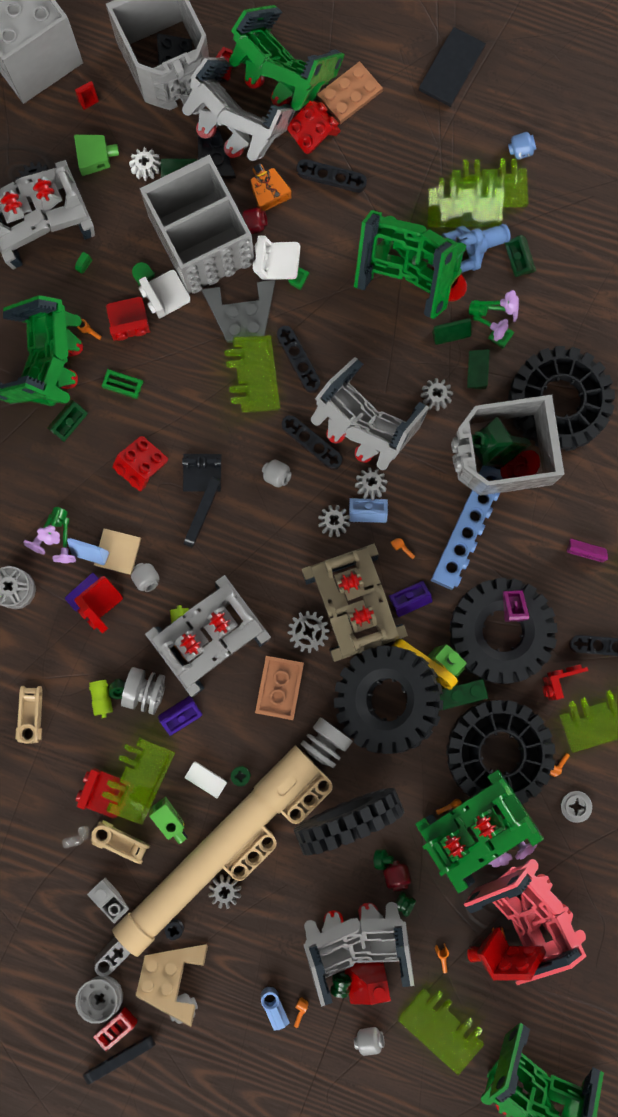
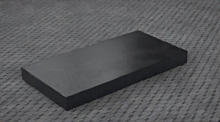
(452, 66)

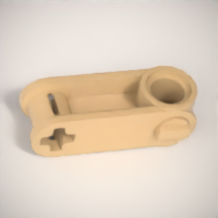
(29, 714)
(119, 842)

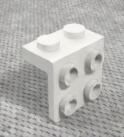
(276, 259)
(164, 293)

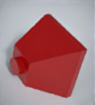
(368, 983)

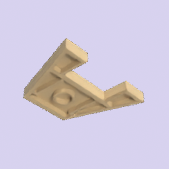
(162, 978)

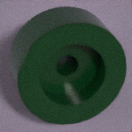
(116, 689)
(382, 859)

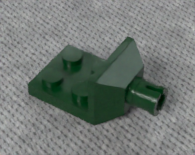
(496, 446)

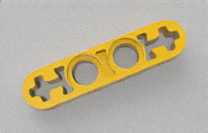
(445, 677)

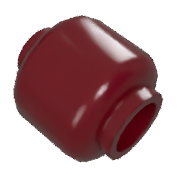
(255, 219)
(397, 876)

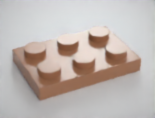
(350, 92)
(279, 688)

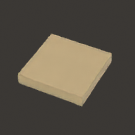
(121, 549)

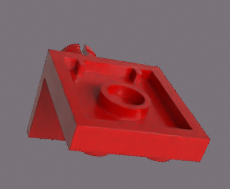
(506, 961)

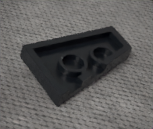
(215, 148)

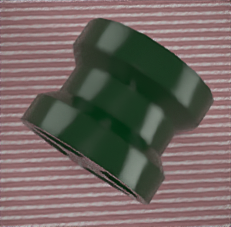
(240, 773)
(405, 904)
(340, 985)

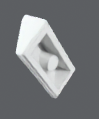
(206, 779)

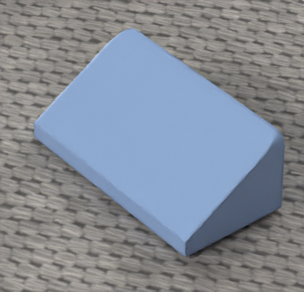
(368, 510)
(88, 551)

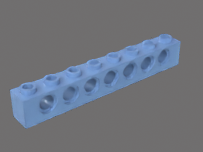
(441, 575)

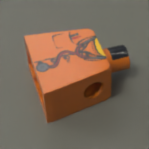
(269, 188)

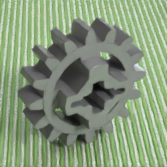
(317, 627)

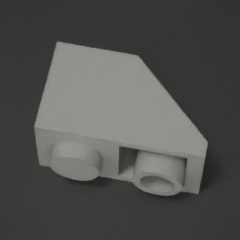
(108, 900)

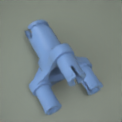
(478, 242)

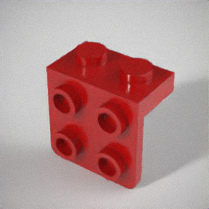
(312, 126)
(127, 318)
(139, 462)
(97, 601)
(552, 684)
(92, 797)

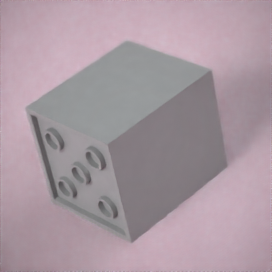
(35, 45)
(198, 224)

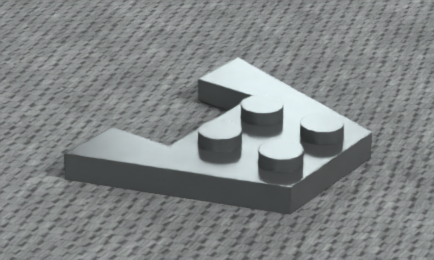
(241, 318)

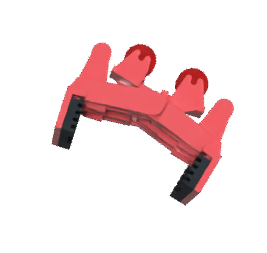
(537, 907)

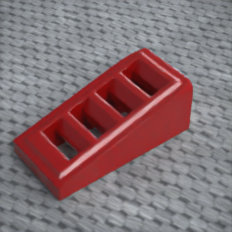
(86, 95)
(125, 1021)

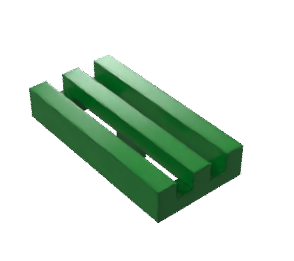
(121, 391)

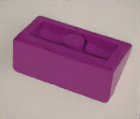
(587, 550)

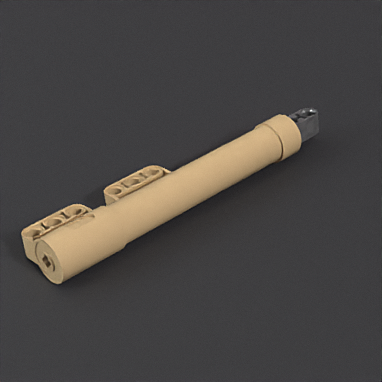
(223, 848)

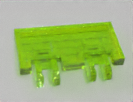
(514, 184)
(465, 208)
(257, 371)
(595, 728)
(140, 782)
(439, 1031)

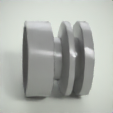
(22, 585)
(141, 690)
(326, 743)
(88, 1000)

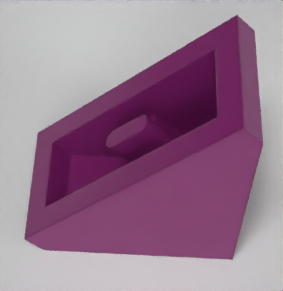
(515, 606)

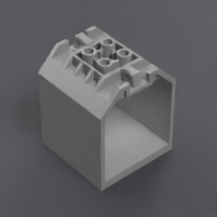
(141, 18)
(548, 441)

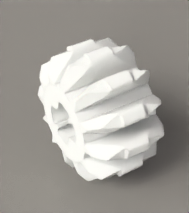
(139, 160)

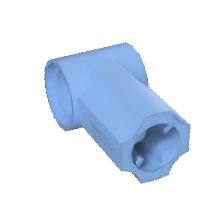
(274, 1009)

